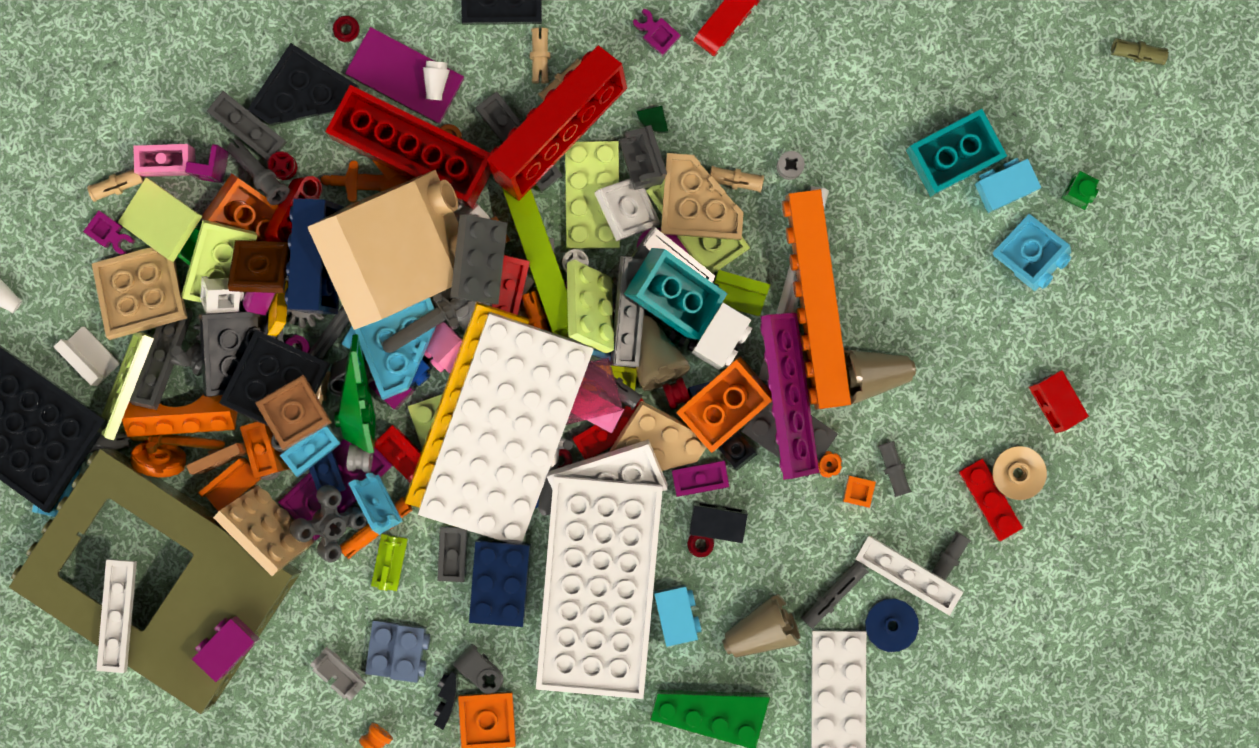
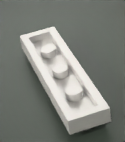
(909, 575)
(116, 615)

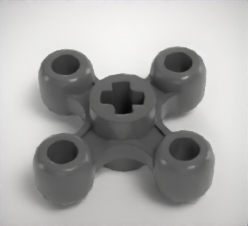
(328, 523)

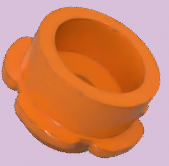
(835, 467)

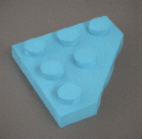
(395, 370)

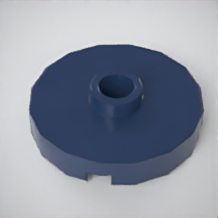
(877, 625)

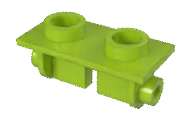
(389, 562)

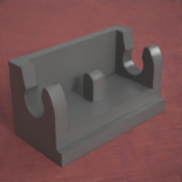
(643, 158)

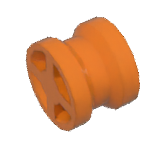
(376, 737)

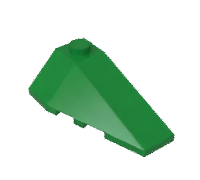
(356, 406)

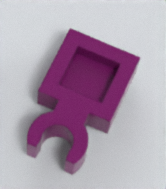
(659, 34)
(106, 231)

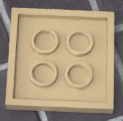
(138, 292)
(262, 529)

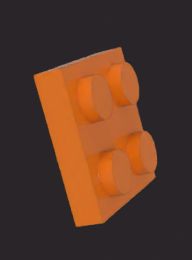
(487, 720)

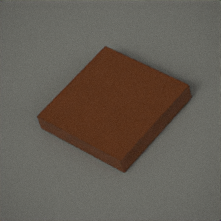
(259, 266)

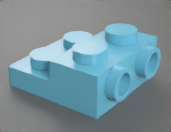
(1033, 253)

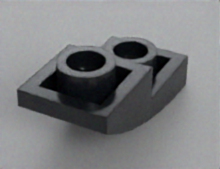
(737, 451)
(448, 691)

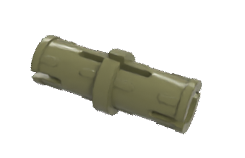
(1139, 51)

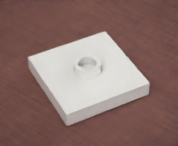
(626, 209)

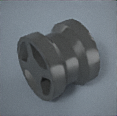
(196, 360)

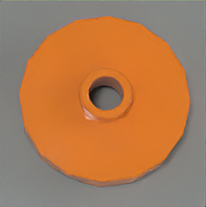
(165, 462)

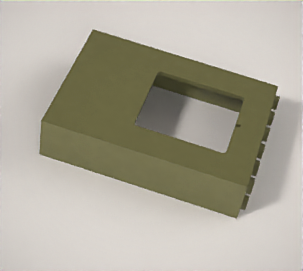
(214, 586)

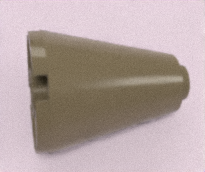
(658, 357)
(876, 373)
(763, 630)

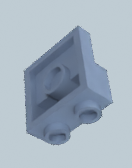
(397, 651)

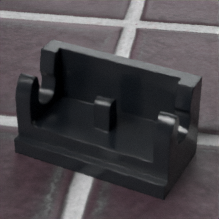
(718, 522)

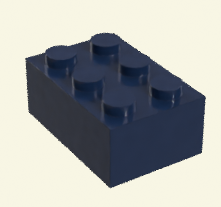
(499, 583)

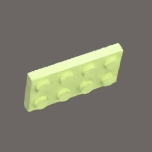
(588, 169)

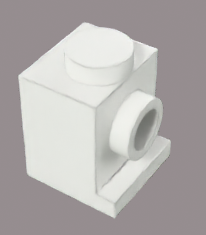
(217, 297)

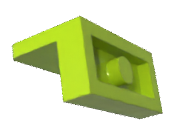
(743, 293)

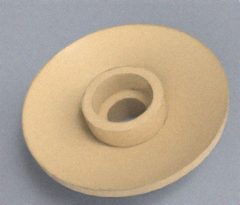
(1033, 473)

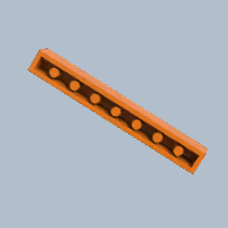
(817, 299)

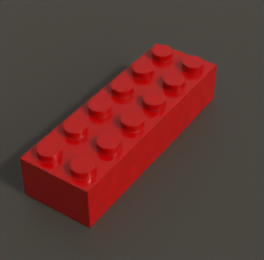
(557, 122)
(409, 144)

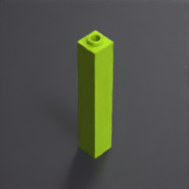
(542, 260)

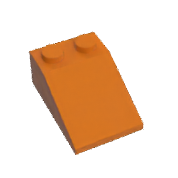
(241, 207)
(725, 404)

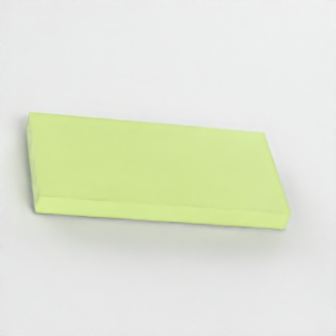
(709, 252)
(125, 382)

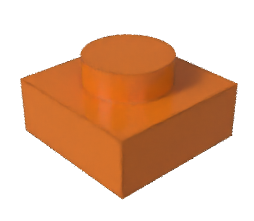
(859, 491)

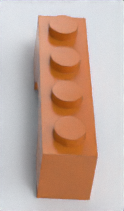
(200, 416)

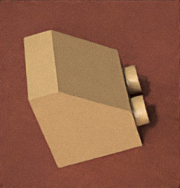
(390, 248)

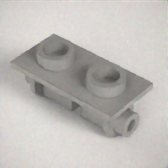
(330, 665)

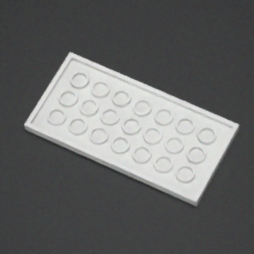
(505, 429)
(599, 586)

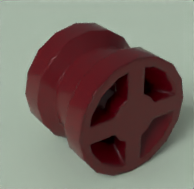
(279, 161)
(676, 393)

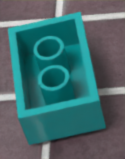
(956, 152)
(675, 293)

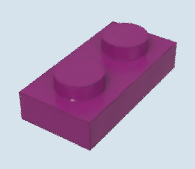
(700, 478)

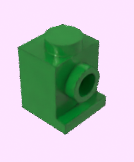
(1081, 190)

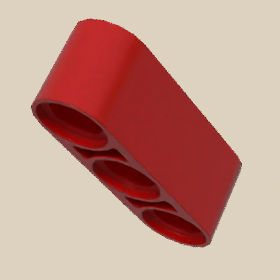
(723, 23)
(281, 216)

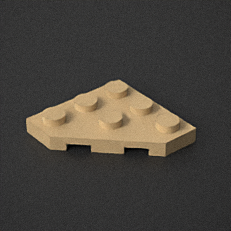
(696, 202)
(669, 437)

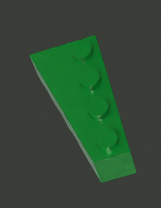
(719, 715)

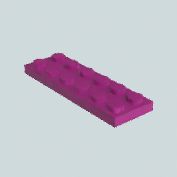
(789, 395)

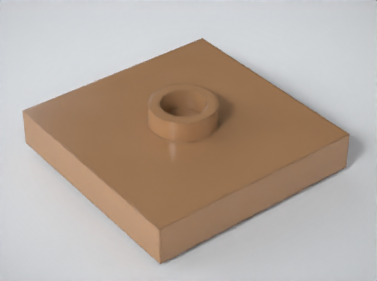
(293, 412)
(217, 458)

